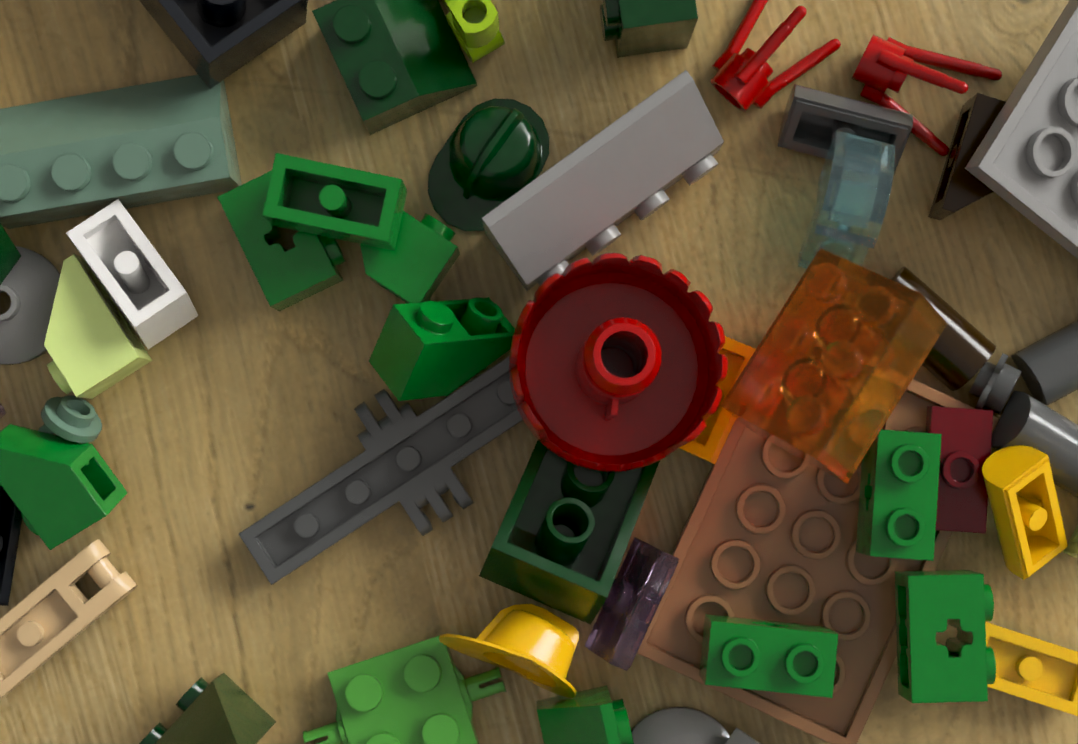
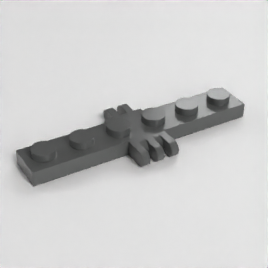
(403, 462)

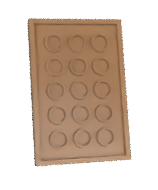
(781, 547)

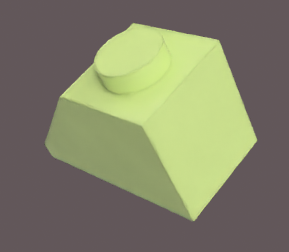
(89, 335)

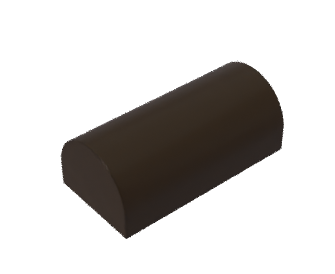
(960, 348)

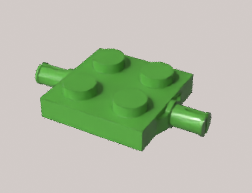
(406, 699)

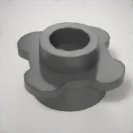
(994, 384)

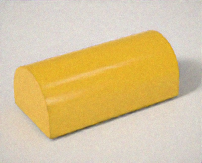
(1024, 508)

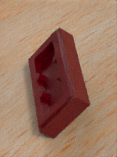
(964, 448)

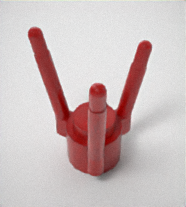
(890, 61)
(744, 76)

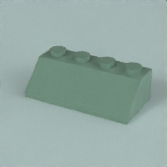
(112, 145)

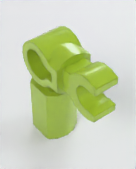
(475, 26)

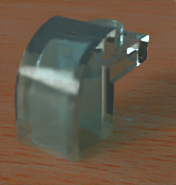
(850, 198)

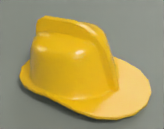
(525, 642)

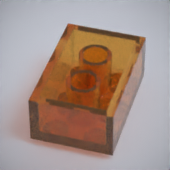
(835, 363)

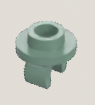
(71, 419)

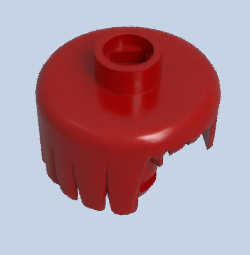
(616, 362)

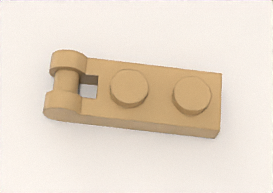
(57, 614)

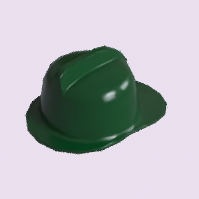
(487, 161)

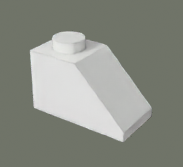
(133, 273)

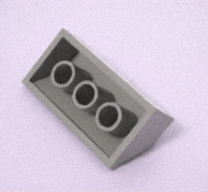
(606, 182)

